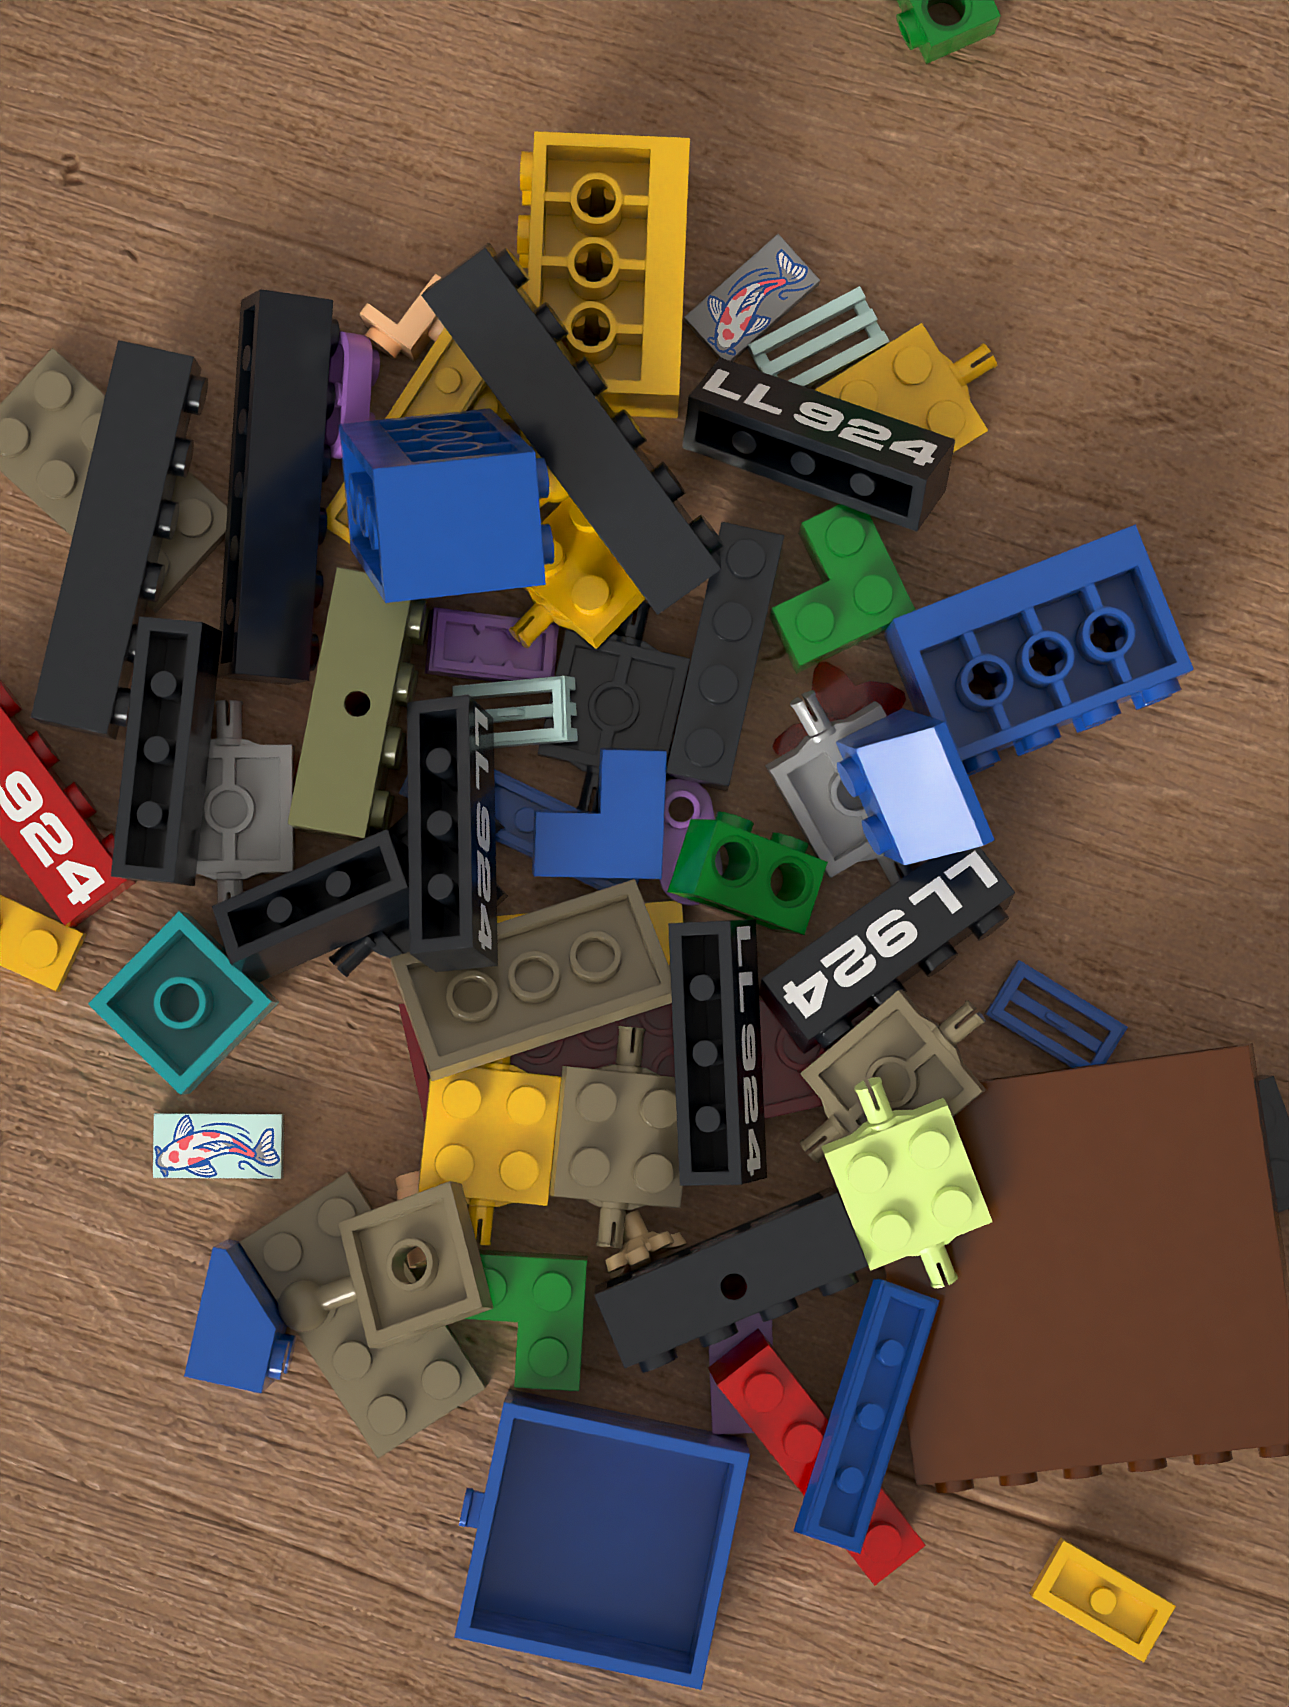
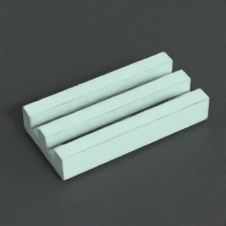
(865, 320)
(560, 710)

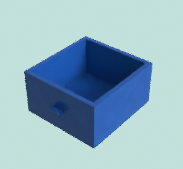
(602, 1538)

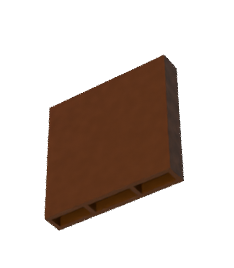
(1123, 1283)

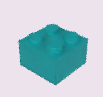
(183, 1003)

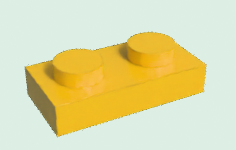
(36, 944)
(1102, 1599)

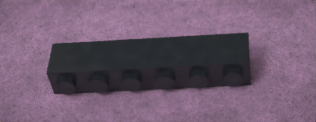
(573, 426)
(277, 488)
(119, 538)

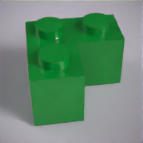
(857, 592)
(549, 1304)

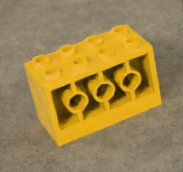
(634, 246)

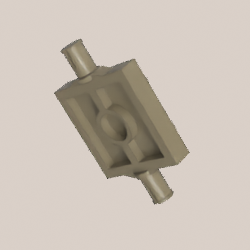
(908, 1053)
(617, 1138)

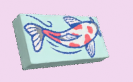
(218, 1145)

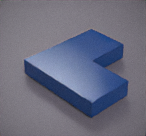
(621, 836)

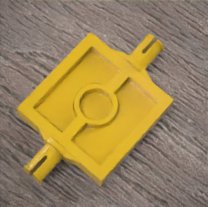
(917, 385)
(583, 585)
(491, 1135)

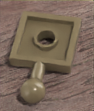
(376, 1253)

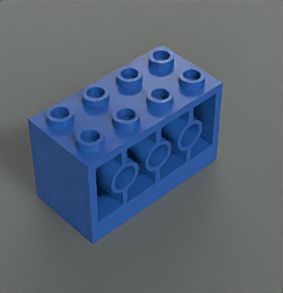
(445, 505)
(1051, 612)

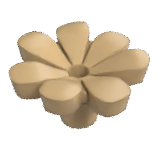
(639, 1245)

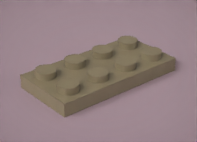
(47, 451)
(553, 979)
(385, 1389)

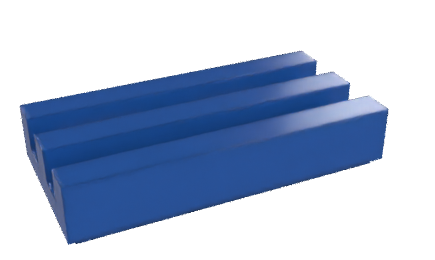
(1009, 992)

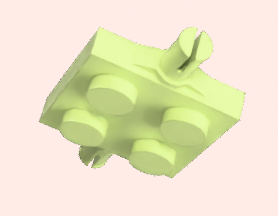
(906, 1183)

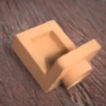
(410, 334)

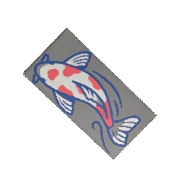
(752, 300)

